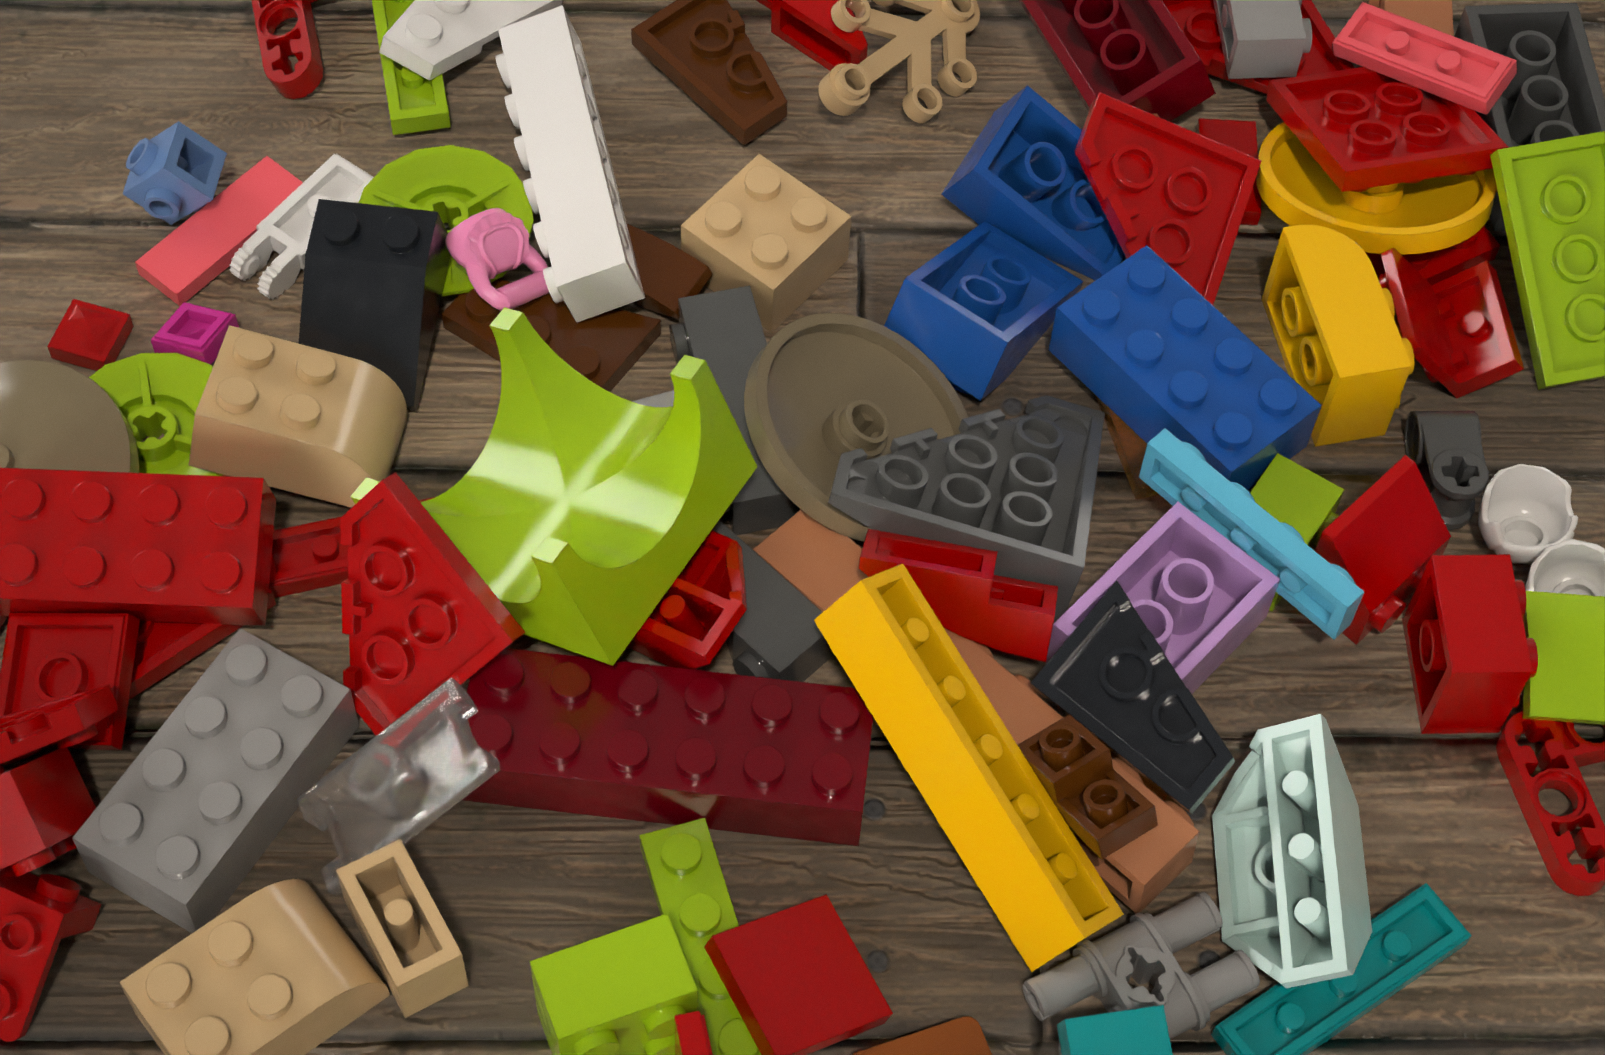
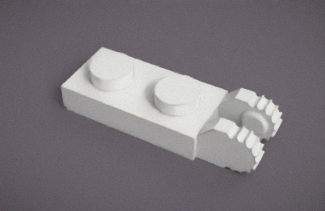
(290, 226)

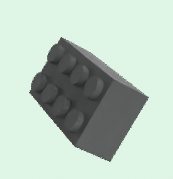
(1555, 79)

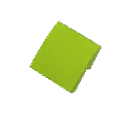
(1570, 657)

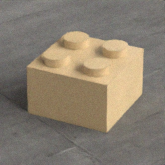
(768, 236)

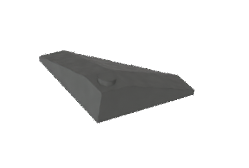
(993, 487)

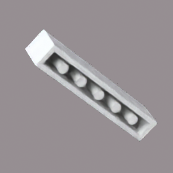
(568, 166)

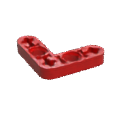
(299, 41)
(1559, 763)

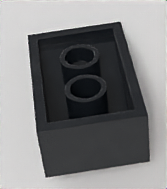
(375, 287)

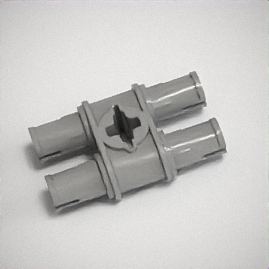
(1146, 953)

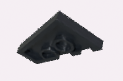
(1134, 701)

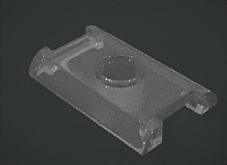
(400, 779)

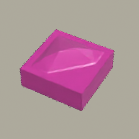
(194, 332)

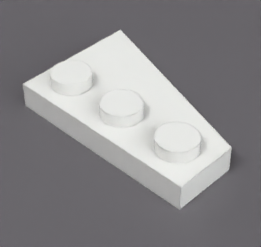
(445, 33)

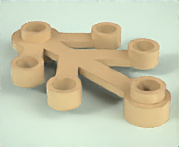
(849, 84)

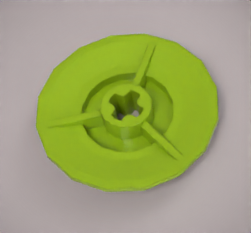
(457, 186)
(158, 398)

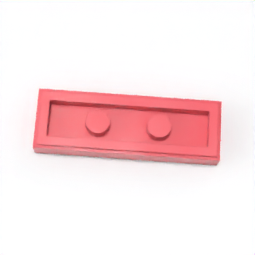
(1425, 58)
(210, 237)

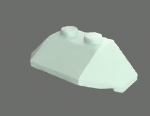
(1293, 857)

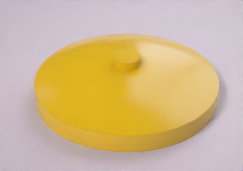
(1396, 216)

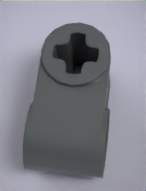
(1449, 459)

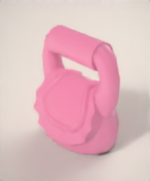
(491, 245)

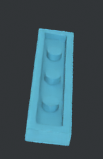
(1306, 581)

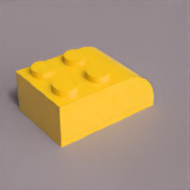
(1337, 332)

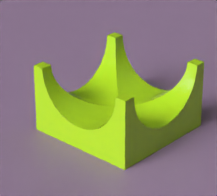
(589, 497)

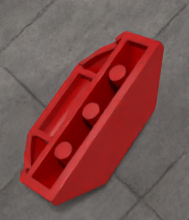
(697, 608)

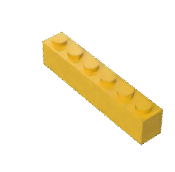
(967, 766)

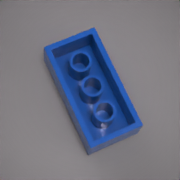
(1181, 366)

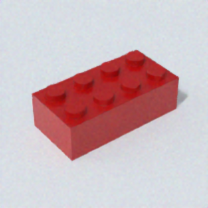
(136, 545)

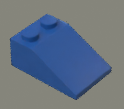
(1033, 187)
(980, 307)

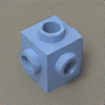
(173, 173)

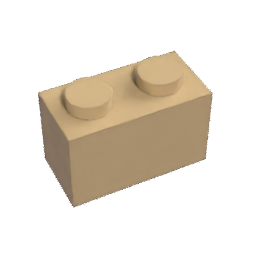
(403, 928)

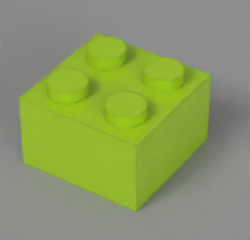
(615, 992)

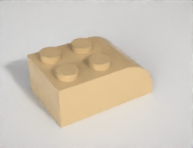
(296, 417)
(256, 980)

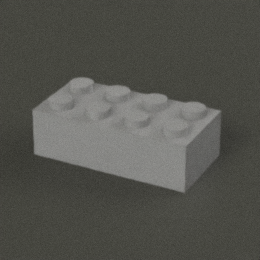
(217, 781)

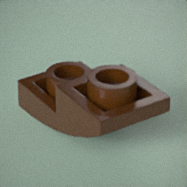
(665, 272)
(1086, 787)

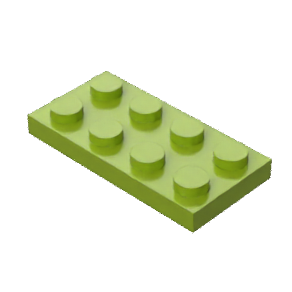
(1556, 244)

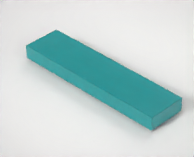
(1299, 1019)

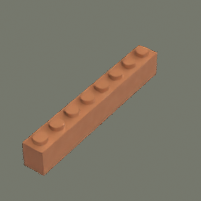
(827, 566)

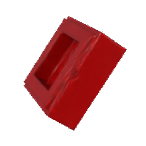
(90, 335)

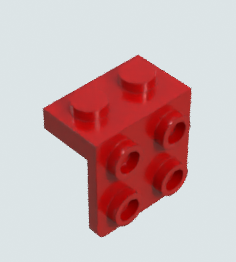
(1454, 326)
(32, 922)

